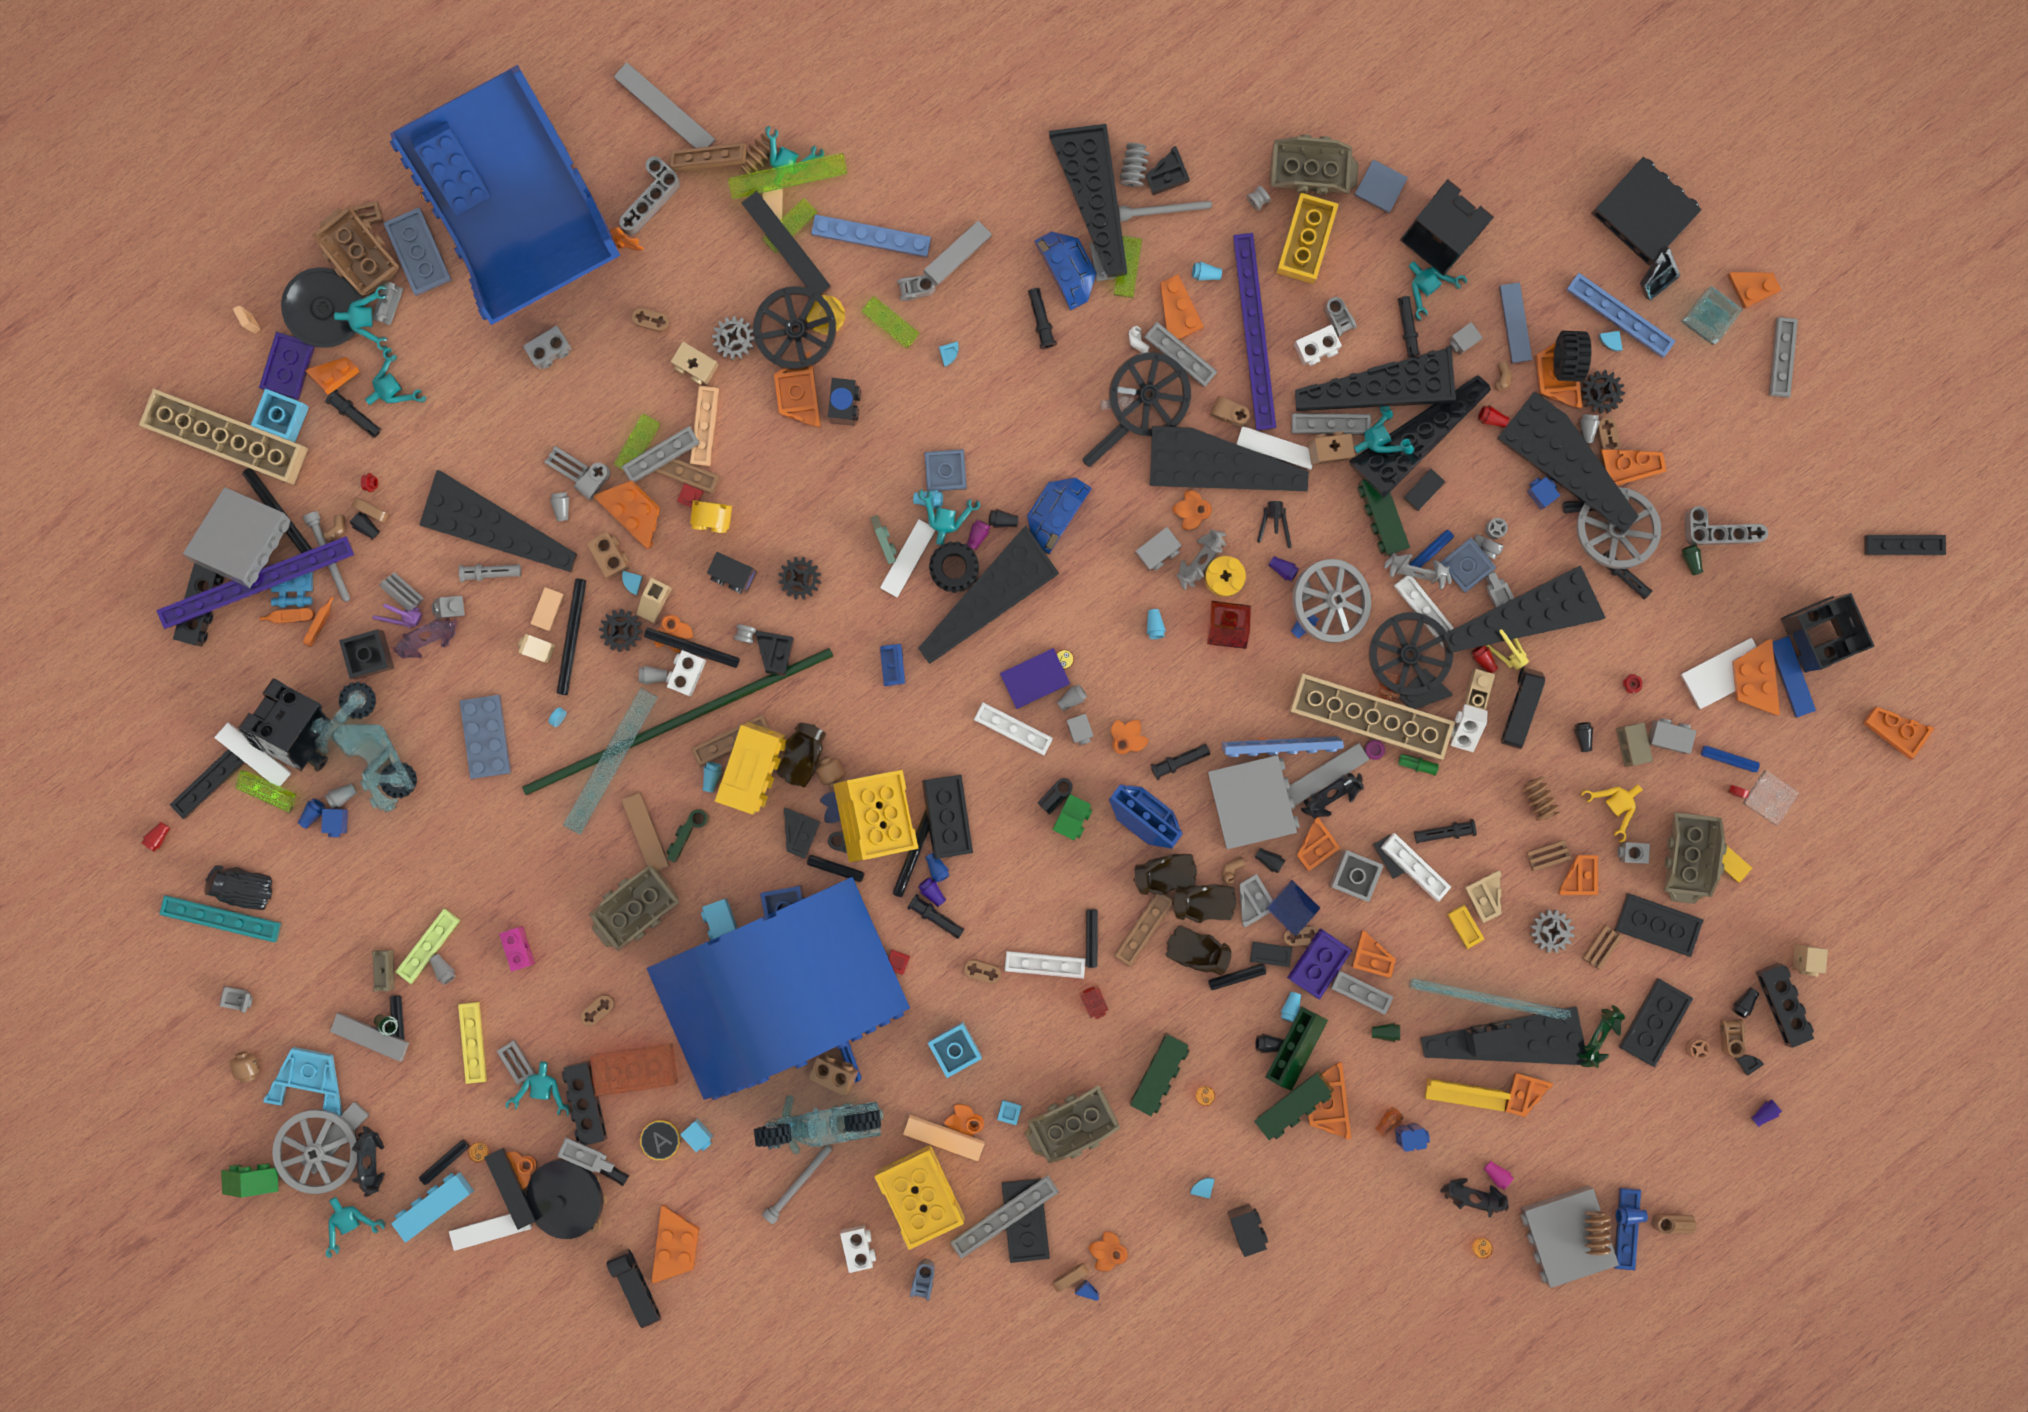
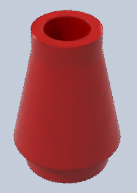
(1491, 416)
(1484, 658)
(156, 837)

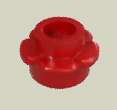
(369, 482)
(1637, 683)

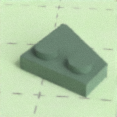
(882, 534)

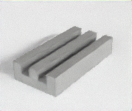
(553, 456)
(401, 592)
(518, 1080)

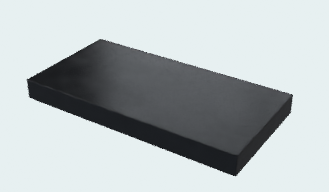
(947, 816)
(1658, 925)
(1655, 1022)
(1028, 1235)

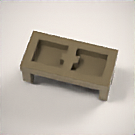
(1634, 744)
(383, 970)

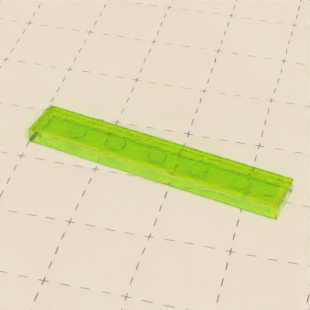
(787, 176)

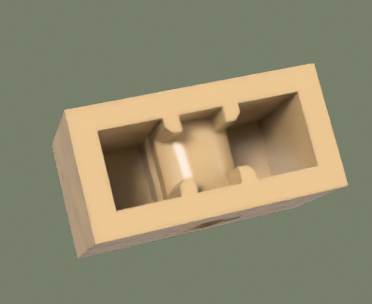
(688, 354)
(1810, 960)

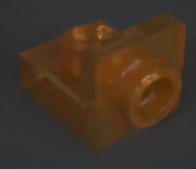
(1386, 693)

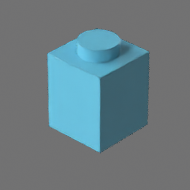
(697, 1136)

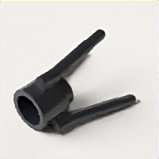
(1275, 511)

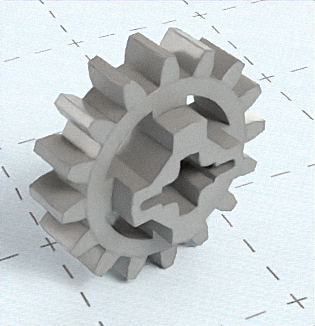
(730, 345)
(1553, 923)

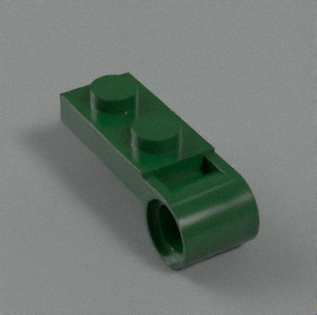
(683, 834)

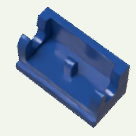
(892, 665)

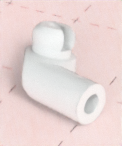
(1136, 341)

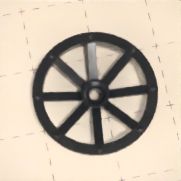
(794, 323)
(1154, 394)
(1378, 670)

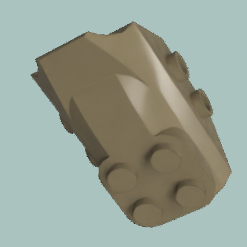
(1313, 165)
(1694, 857)
(633, 908)
(1072, 1126)

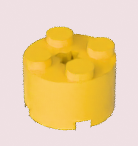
(710, 515)
(1231, 567)

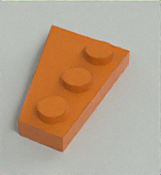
(1632, 464)

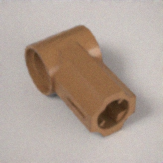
(1675, 1223)

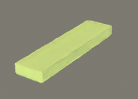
(428, 946)

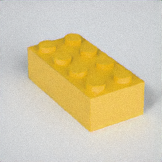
(1307, 238)

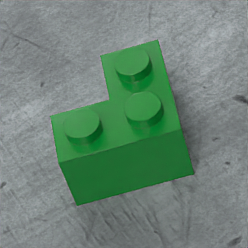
(1071, 817)
(247, 1181)

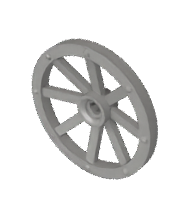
(1649, 510)
(1329, 602)
(320, 1149)

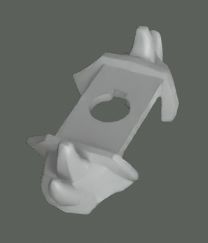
(1212, 546)
(1400, 565)

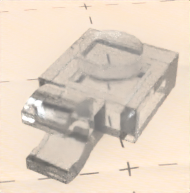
(1124, 401)

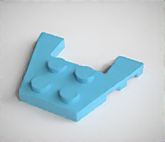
(310, 1072)

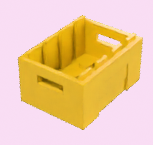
(751, 768)
(862, 819)
(935, 1192)

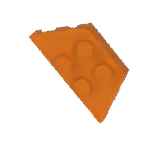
(1562, 391)
(798, 394)
(632, 509)
(1756, 678)
(1333, 1114)
(674, 1246)

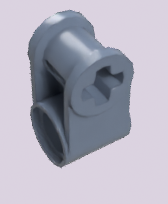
(923, 1283)

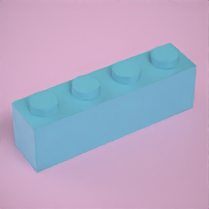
(719, 918)
(432, 1207)

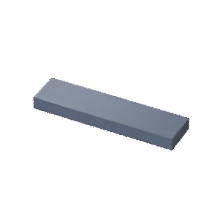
(1515, 323)

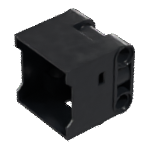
(1450, 220)
(1838, 610)
(283, 725)

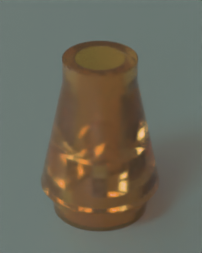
(1390, 1120)

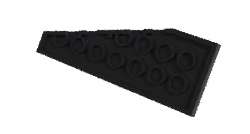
(1557, 449)
(1204, 461)

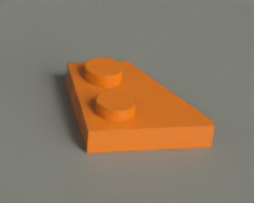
(1581, 877)
(1373, 957)
(1525, 1093)

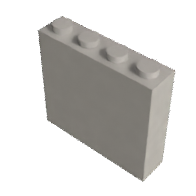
(237, 537)
(1253, 801)
(1559, 1238)

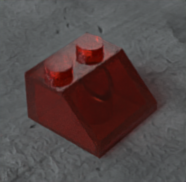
(1229, 624)

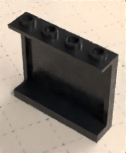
(1646, 210)

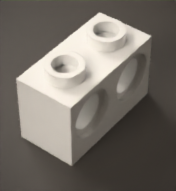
(1315, 341)
(691, 675)
(1468, 728)
(852, 1249)

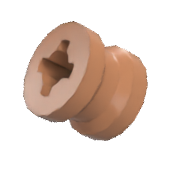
(1702, 1050)

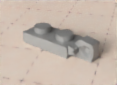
(1498, 590)
(584, 1156)

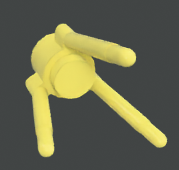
(1517, 657)

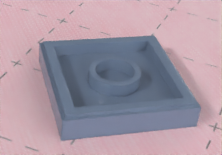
(1381, 186)
(945, 470)
(1468, 564)

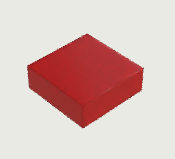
(898, 961)

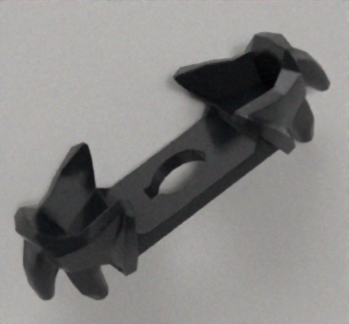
(1346, 785)
(366, 1146)
(1491, 1202)

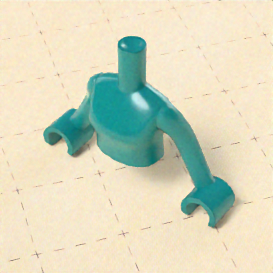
(784, 155)
(1427, 282)
(362, 317)
(388, 386)
(1378, 436)
(944, 519)
(540, 1089)
(346, 1220)

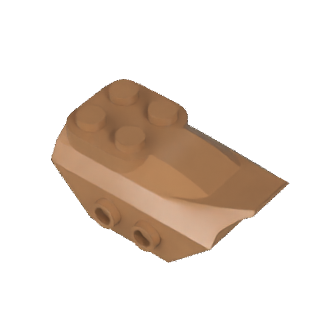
(355, 250)

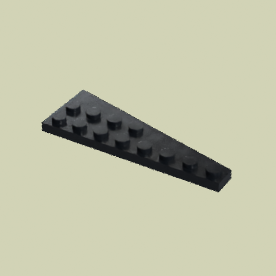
(1089, 172)
(1402, 383)
(1424, 431)
(469, 516)
(1008, 580)
(1548, 607)
(1536, 1039)

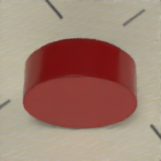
(1738, 791)

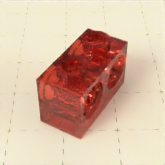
(1094, 1002)

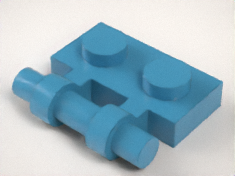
(299, 585)

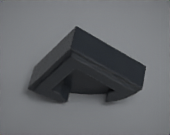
(1749, 1063)

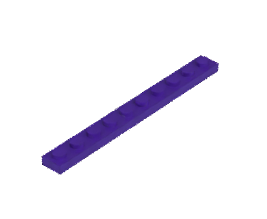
(1254, 331)
(267, 578)

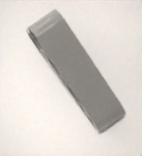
(646, 198)
(1726, 531)

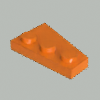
(1179, 311)
(1901, 733)

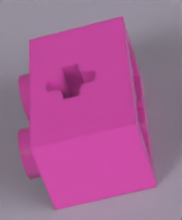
(517, 948)

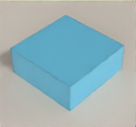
(1009, 1112)

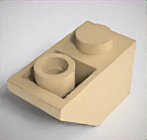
(653, 600)
(536, 648)
(1479, 688)

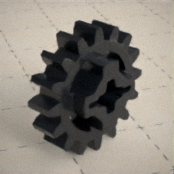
(1610, 395)
(807, 574)
(613, 636)

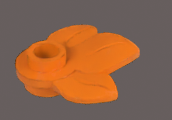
(623, 241)
(1189, 510)
(680, 630)
(1130, 735)
(962, 1118)
(522, 1173)
(1105, 1250)

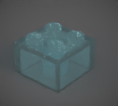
(1712, 315)

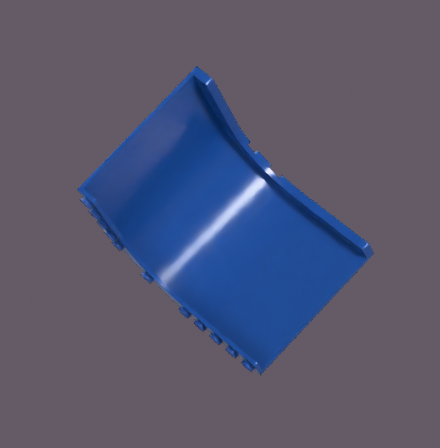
(540, 216)
(779, 991)

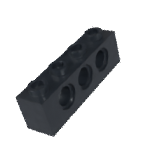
(184, 631)
(1768, 978)
(597, 1132)

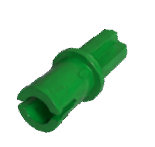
(1418, 764)

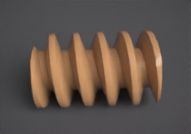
(757, 154)
(1540, 798)
(1598, 1233)

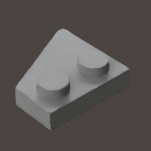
(1253, 900)

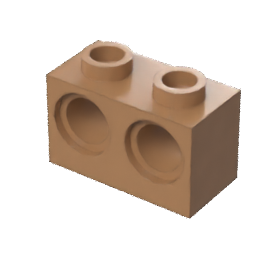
(604, 557)
(832, 1079)

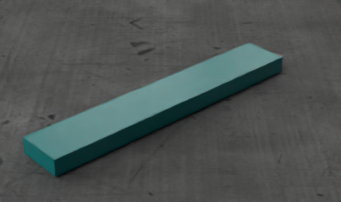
(220, 918)

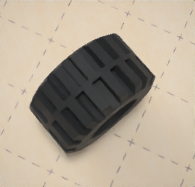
(1572, 356)
(946, 551)

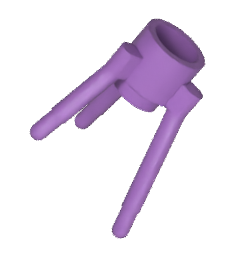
(410, 618)

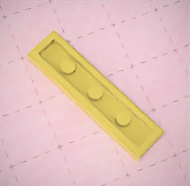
(472, 1042)

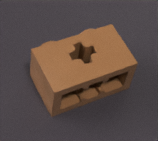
(1322, 453)

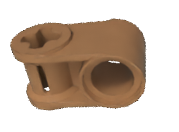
(1226, 409)
(1732, 1036)

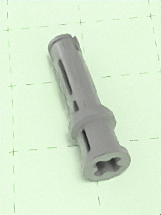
(480, 572)

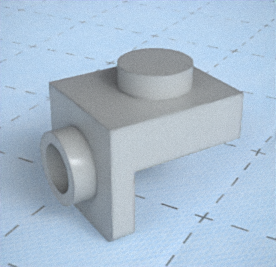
(448, 607)
(235, 998)

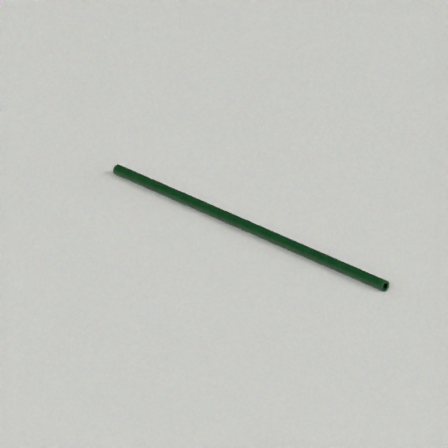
(681, 719)

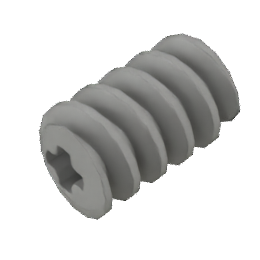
(1133, 165)

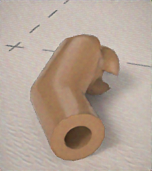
(1506, 376)
(336, 531)
(1230, 869)

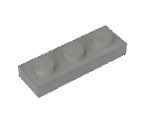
(1362, 992)

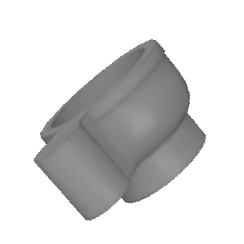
(1488, 546)

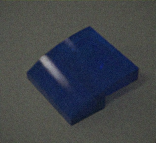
(1293, 908)

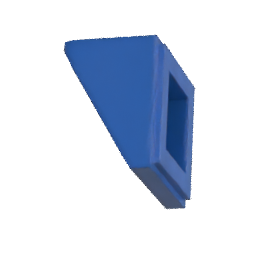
(1086, 1290)

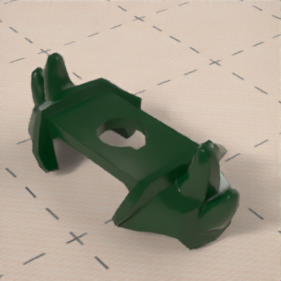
(1609, 1021)

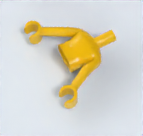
(1619, 802)

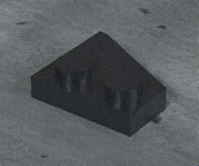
(1168, 173)
(1660, 274)
(775, 651)
(1432, 696)
(799, 832)

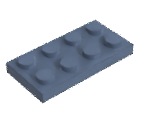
(417, 251)
(485, 736)

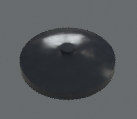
(310, 307)
(565, 1199)

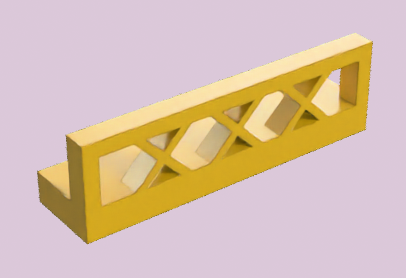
(1466, 1094)

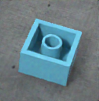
(280, 415)
(955, 1049)

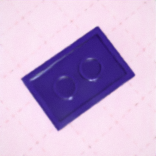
(286, 366)
(1035, 678)
(1319, 963)

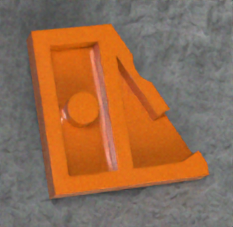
(1753, 286)
(332, 374)
(1317, 845)

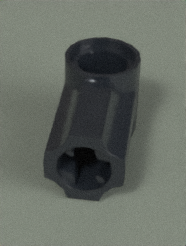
(1054, 796)

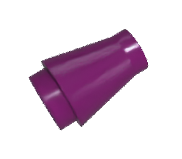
(977, 534)

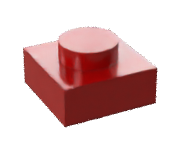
(689, 494)

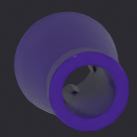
(1284, 568)
(931, 891)
(1766, 1113)

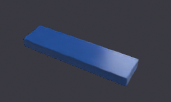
(1792, 677)
(1627, 1236)

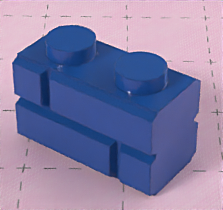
(1412, 1137)

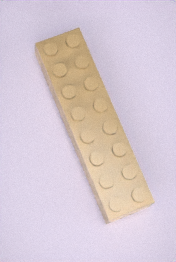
(223, 436)
(1371, 717)

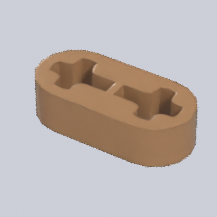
(650, 324)
(1613, 434)
(370, 510)
(1300, 941)
(981, 976)
(595, 1007)
(1070, 1277)

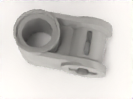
(914, 287)
(1340, 317)
(590, 483)

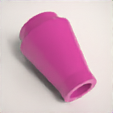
(1500, 1176)

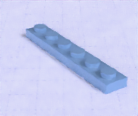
(871, 236)
(1620, 315)
(1274, 746)

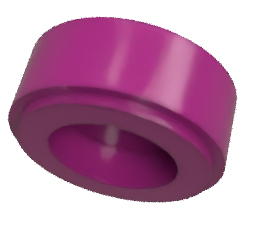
(1374, 749)

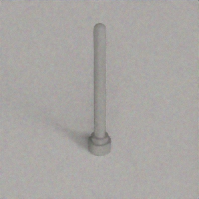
(1126, 212)
(312, 520)
(771, 1214)

